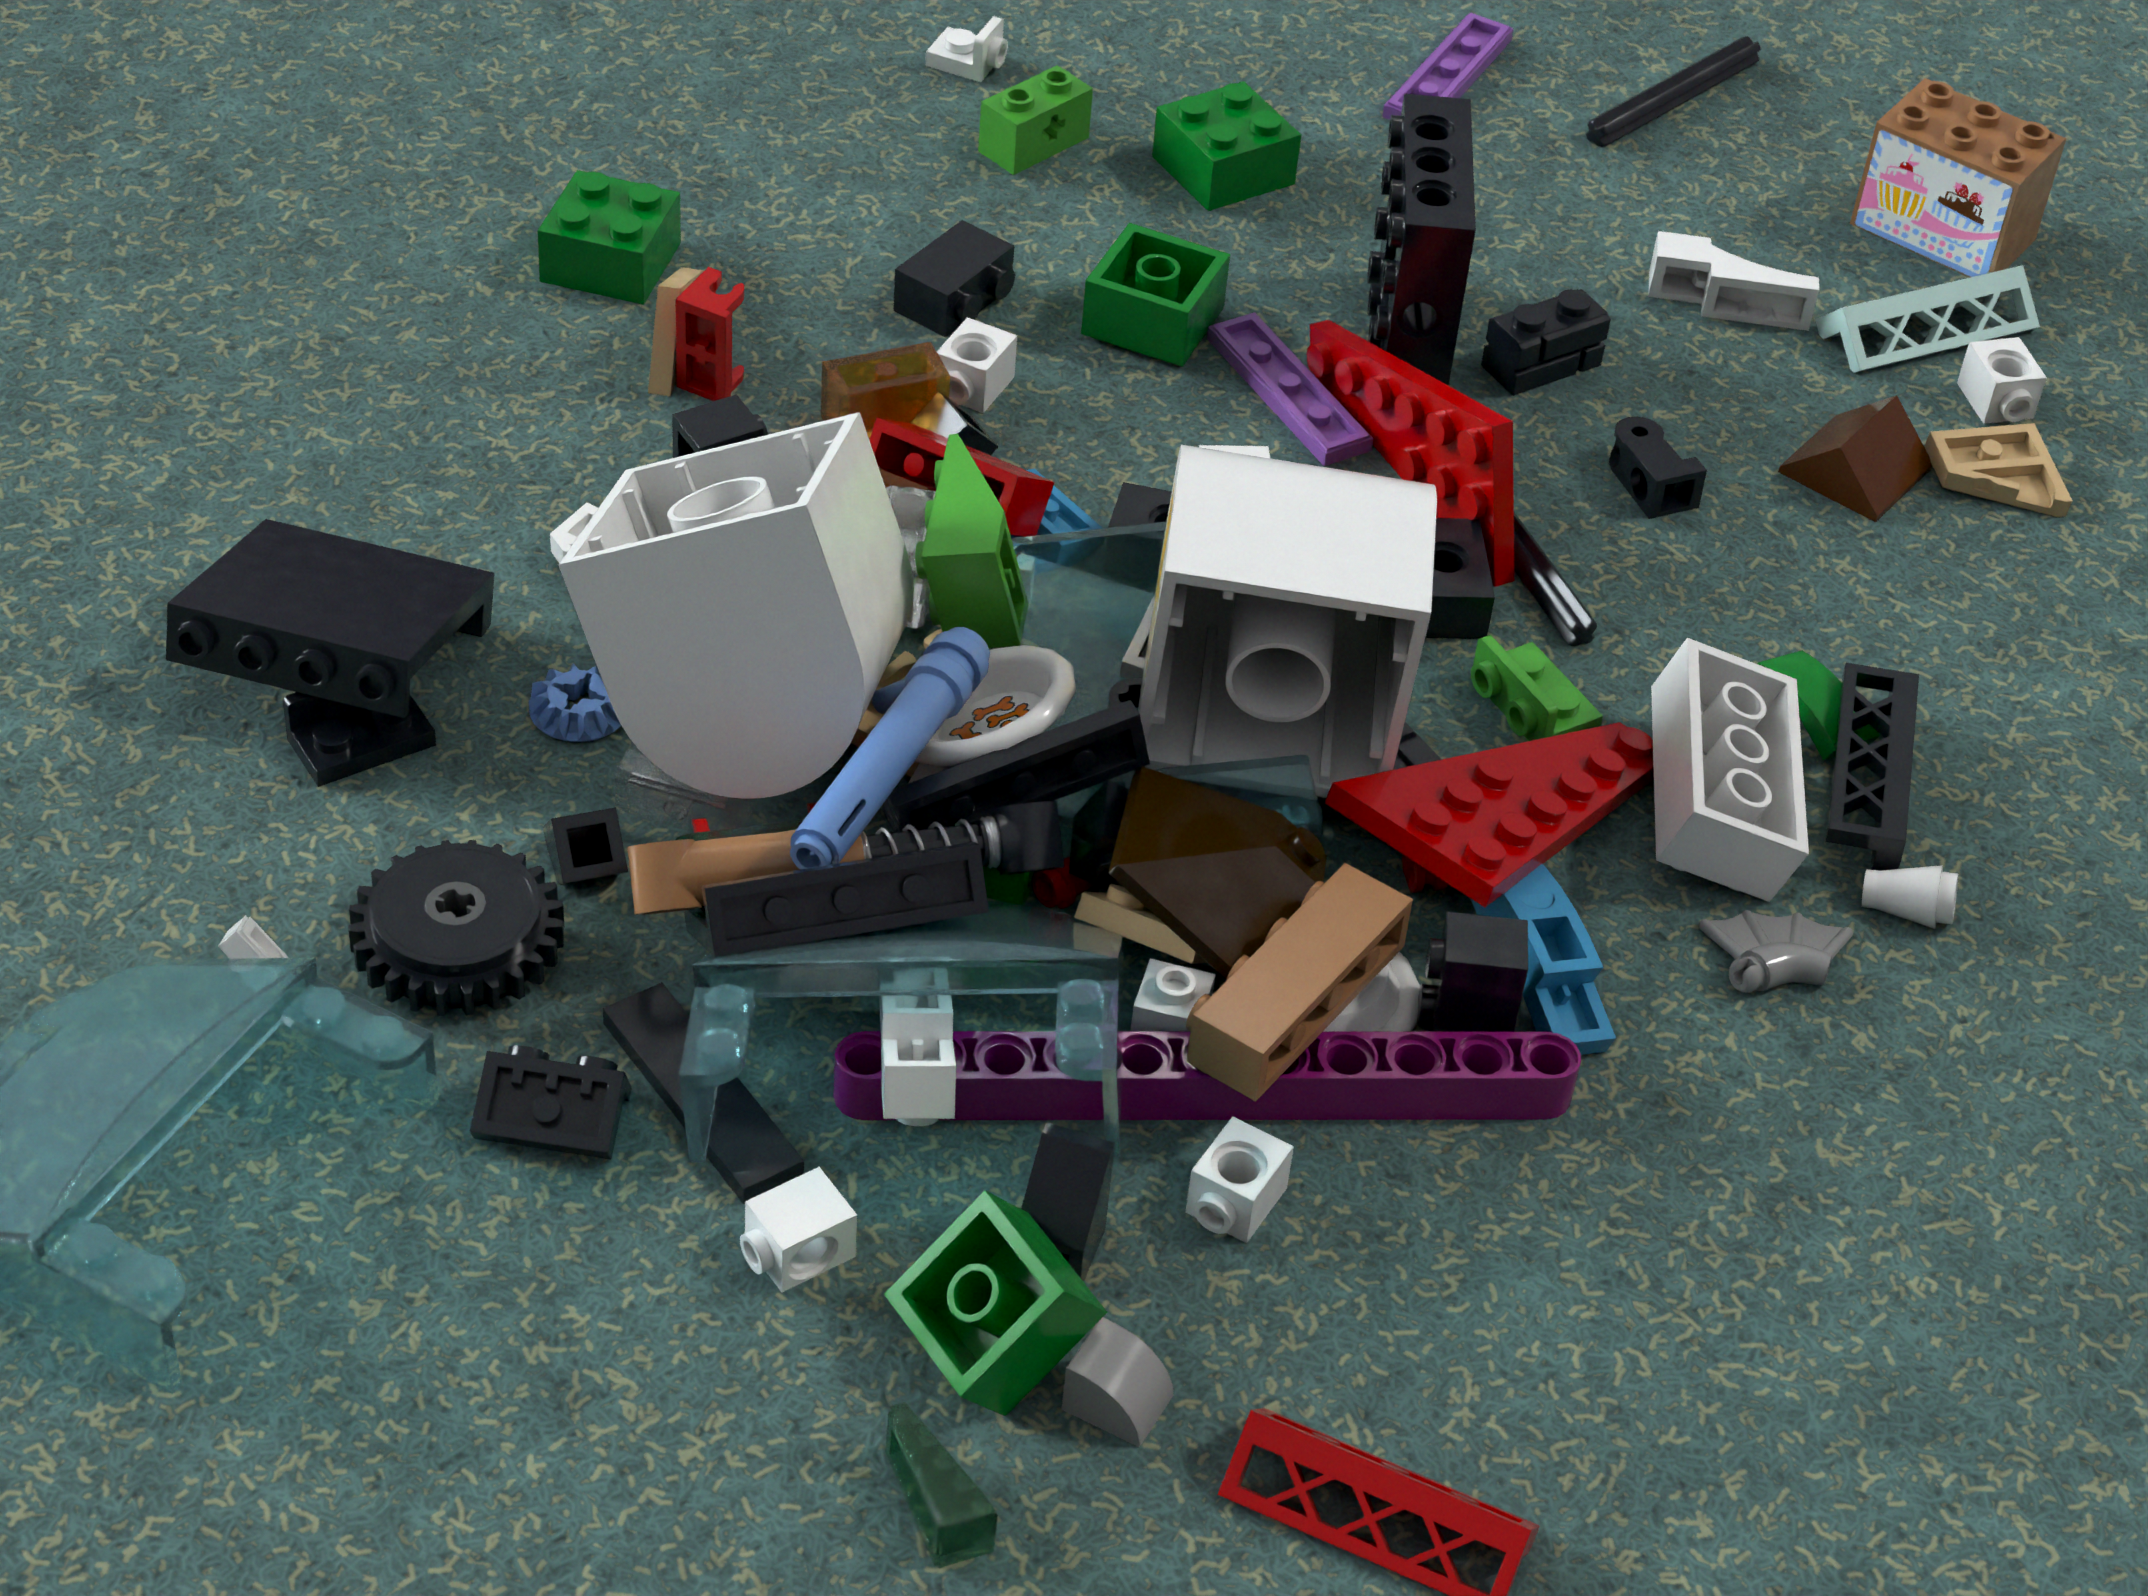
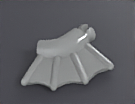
(1776, 949)

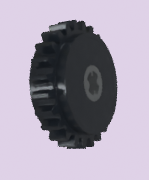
(456, 927)

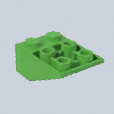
(970, 554)

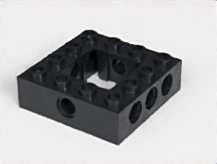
(1424, 234)

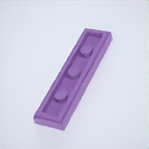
(1455, 61)
(1290, 389)

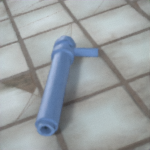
(912, 714)

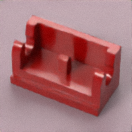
(706, 337)

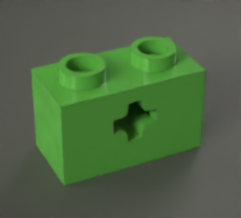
(1035, 119)

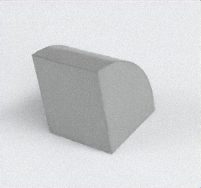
(1117, 1383)

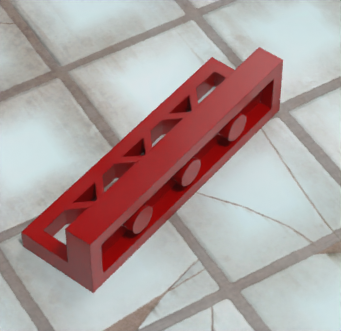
(1385, 1481)

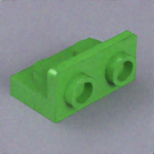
(1530, 691)

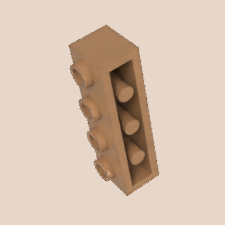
(1297, 981)

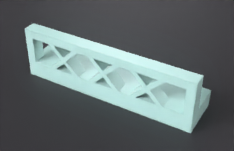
(1924, 305)

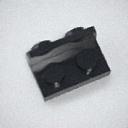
(347, 739)
(549, 1102)

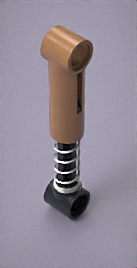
(671, 873)

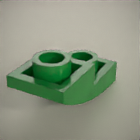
(1817, 699)

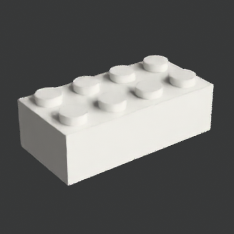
(1728, 771)

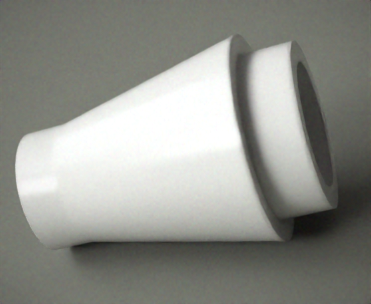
(1914, 894)

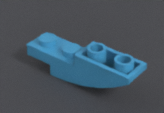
(1560, 962)

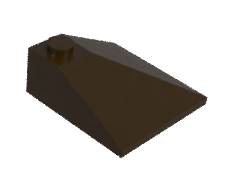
(1212, 864)

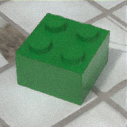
(1226, 145)
(609, 236)
(1155, 294)
(994, 1303)

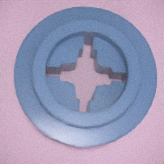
(584, 721)

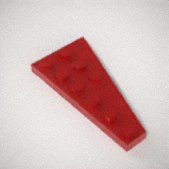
(1426, 434)
(1499, 810)

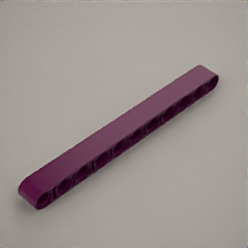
(1333, 1079)

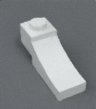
(1729, 286)
(917, 1058)

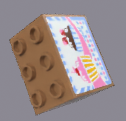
(1957, 179)

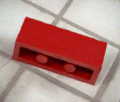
(912, 454)

